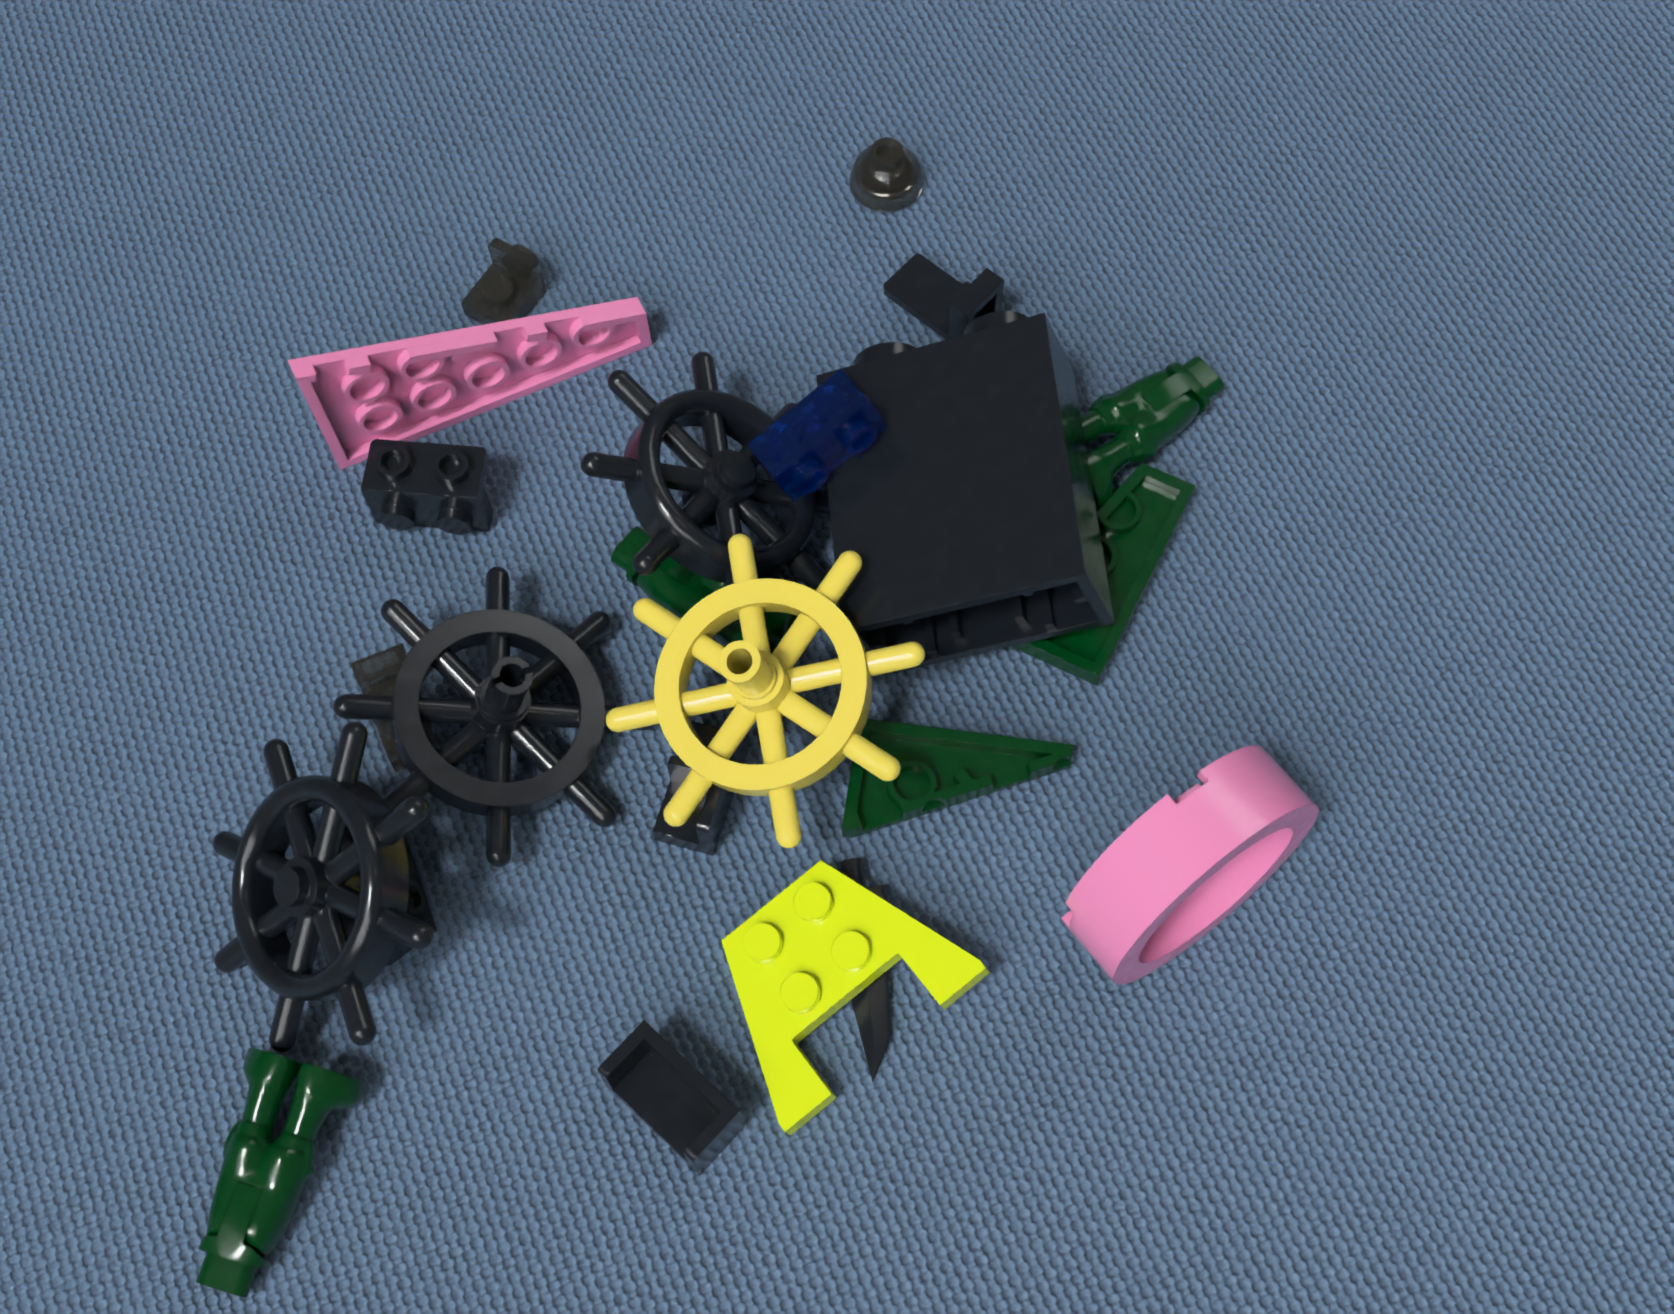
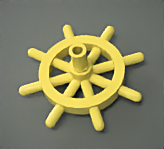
(764, 688)

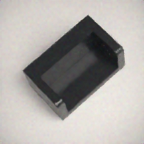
(671, 1097)

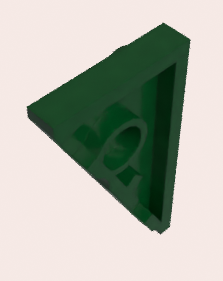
(941, 771)

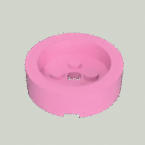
(1188, 864)

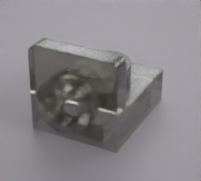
(507, 287)

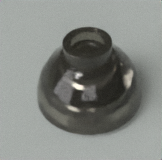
(886, 176)

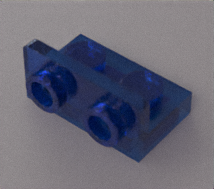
(818, 435)

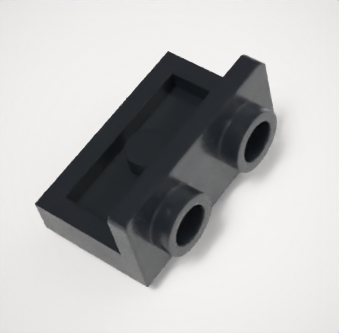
(427, 486)

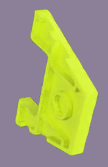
(810, 958)

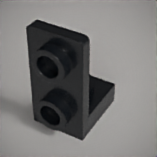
(942, 300)

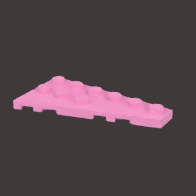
(449, 376)

